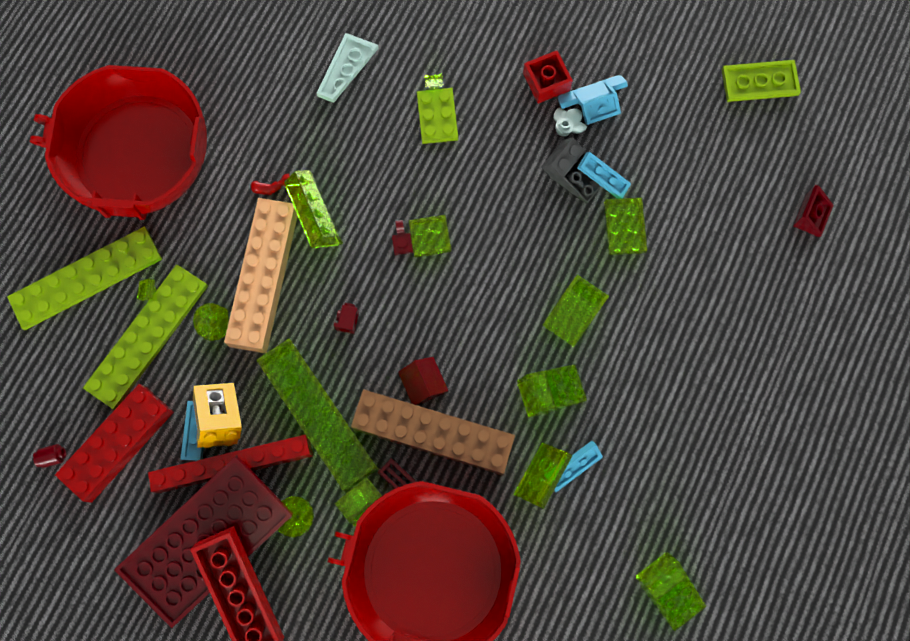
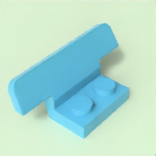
(596, 100)

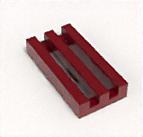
(386, 467)

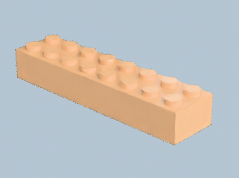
(261, 276)

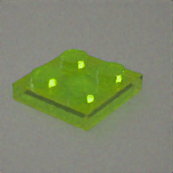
(430, 236)

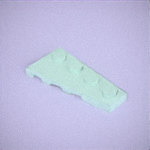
(347, 63)

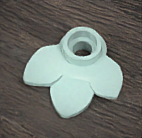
(568, 121)

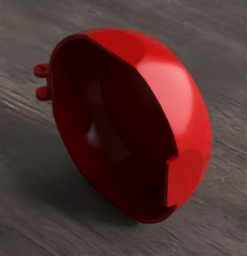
(125, 140)
(430, 567)

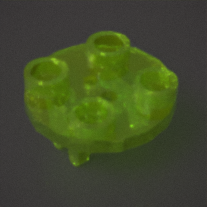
(211, 312)
(297, 526)

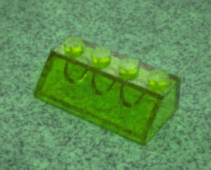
(312, 210)

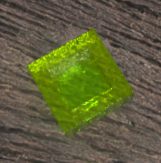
(433, 81)
(146, 289)

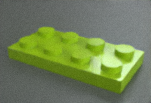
(760, 80)

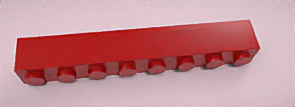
(254, 457)

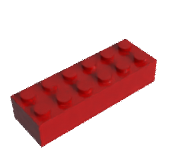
(114, 444)
(235, 588)

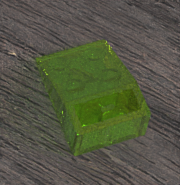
(575, 310)
(551, 390)
(671, 590)

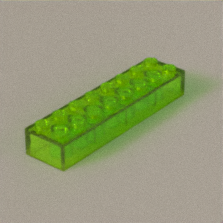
(317, 415)

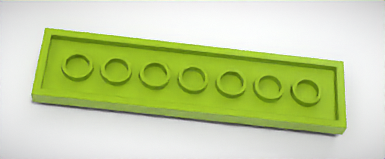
(84, 278)
(145, 337)

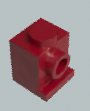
(347, 318)

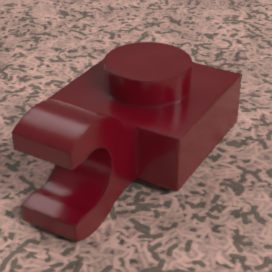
(402, 241)

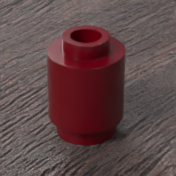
(49, 456)

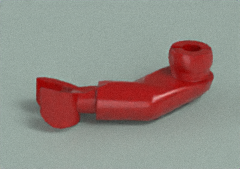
(268, 189)

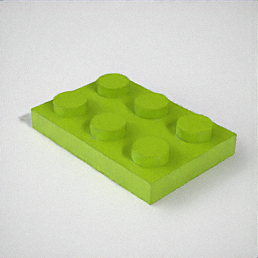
(437, 115)

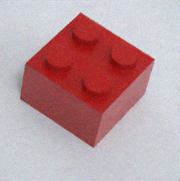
(547, 76)

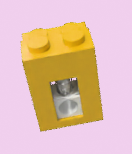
(216, 428)

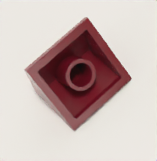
(814, 212)
(423, 380)

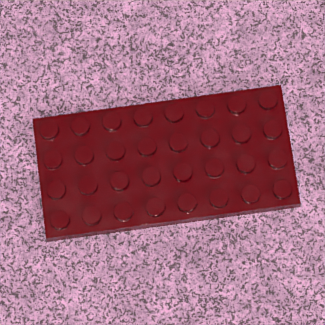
(163, 565)

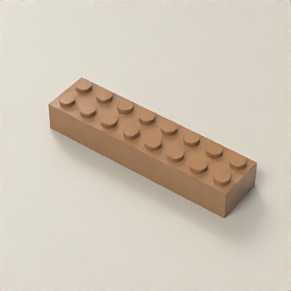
(433, 432)

